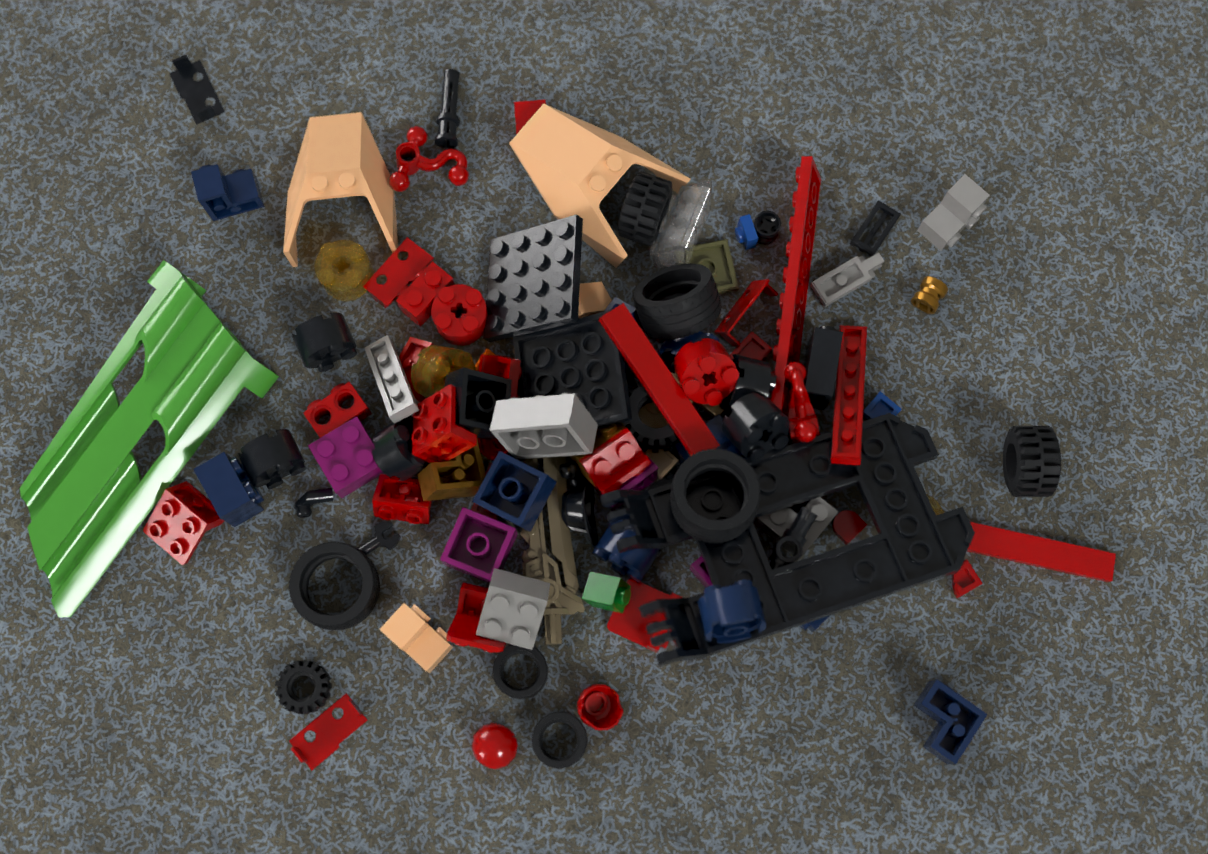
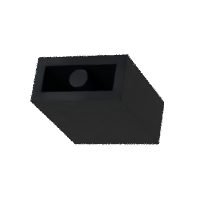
(822, 365)

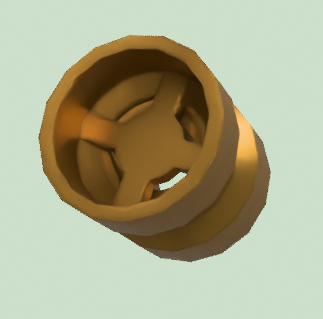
(928, 297)

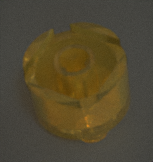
(347, 258)
(434, 364)

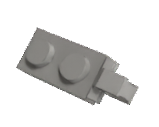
(846, 278)

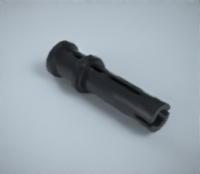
(447, 118)

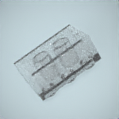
(683, 226)

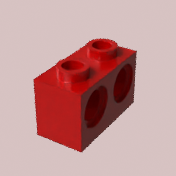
(333, 405)

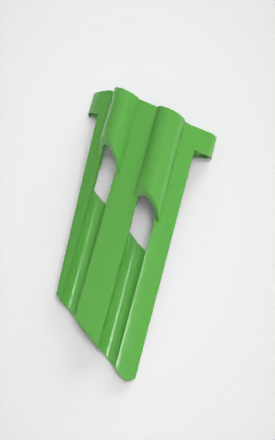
(87, 483)

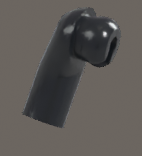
(310, 498)

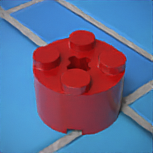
(449, 304)
(705, 371)

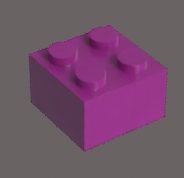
(346, 457)
(478, 545)

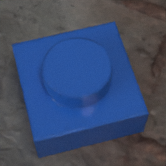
(746, 232)
(880, 406)

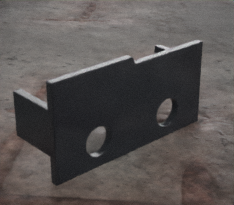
(194, 91)

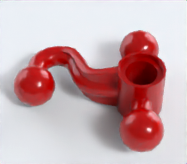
(417, 137)
(800, 413)

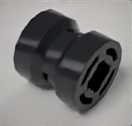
(767, 222)

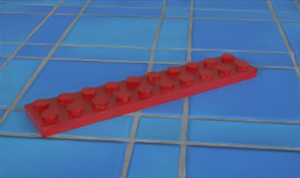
(796, 278)

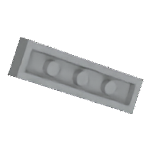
(391, 379)

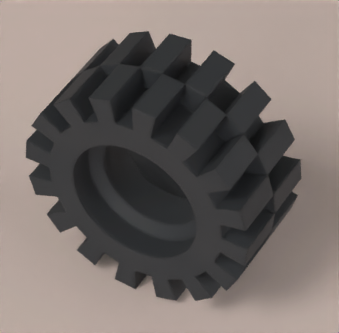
(287, 680)

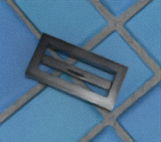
(863, 246)

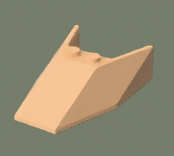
(339, 162)
(577, 168)

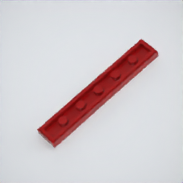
(658, 380)
(849, 397)
(1042, 552)

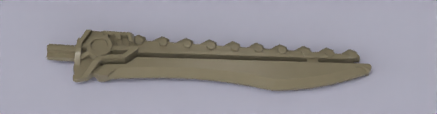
(541, 566)

